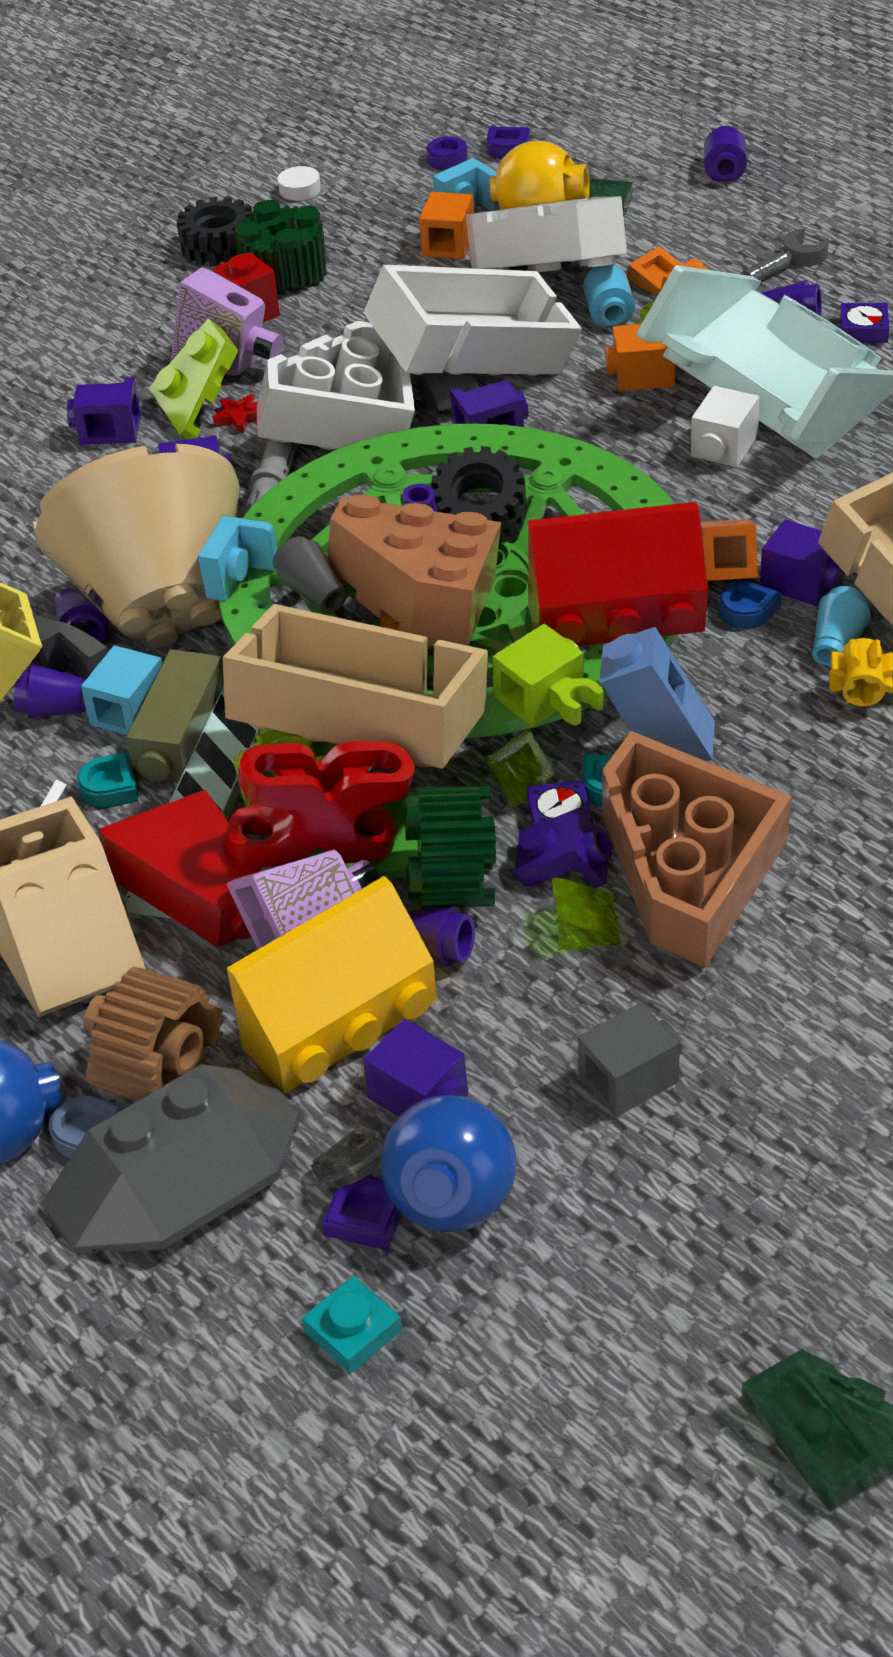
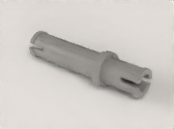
(273, 468)

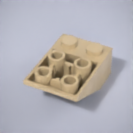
(60, 909)

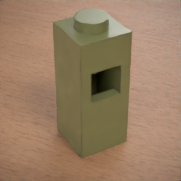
(174, 714)

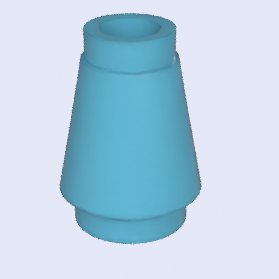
(840, 617)

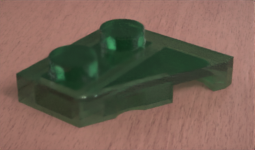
(825, 1424)

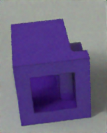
(489, 405)
(105, 412)

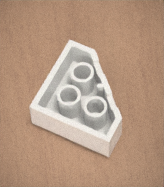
(546, 234)
(335, 392)

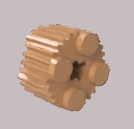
(148, 1033)

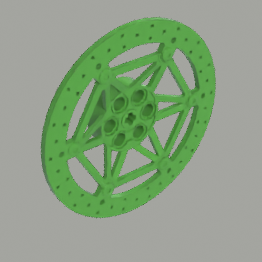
(382, 465)

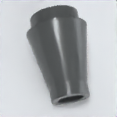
(307, 571)

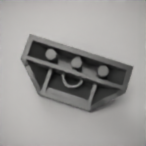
(173, 1161)

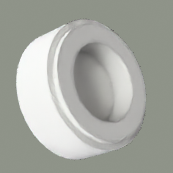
(299, 183)

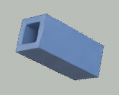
(656, 694)

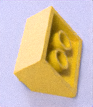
(331, 986)

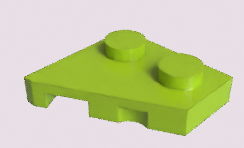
(194, 377)

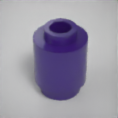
(725, 154)

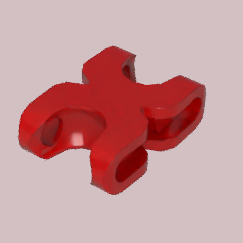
(318, 802)

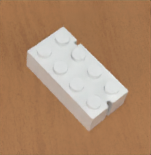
(471, 320)

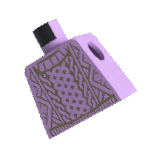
(232, 308)
(295, 892)

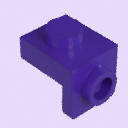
(563, 846)

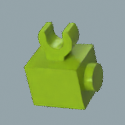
(544, 676)

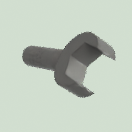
(793, 252)

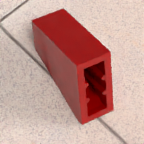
(180, 865)

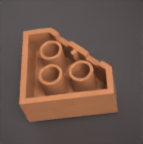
(416, 564)
(689, 841)

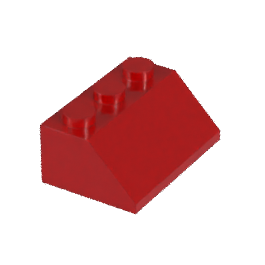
(618, 573)

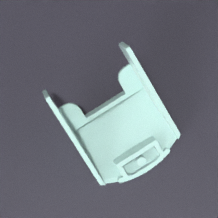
(804, 368)

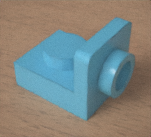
(468, 178)
(231, 550)

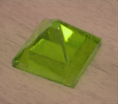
(520, 765)

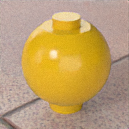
(538, 175)

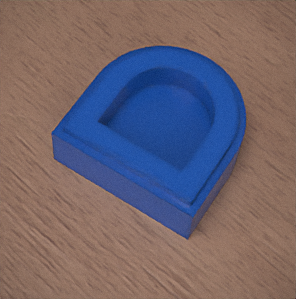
(747, 604)

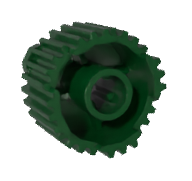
(285, 241)
(452, 847)

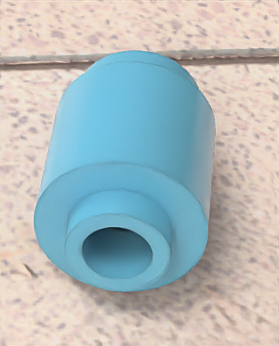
(608, 295)

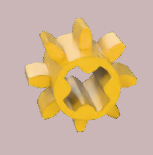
(861, 672)

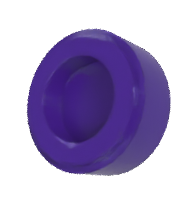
(446, 152)

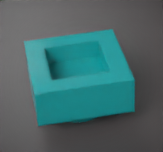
(352, 1324)

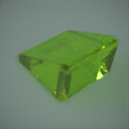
(583, 916)

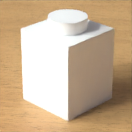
(725, 426)

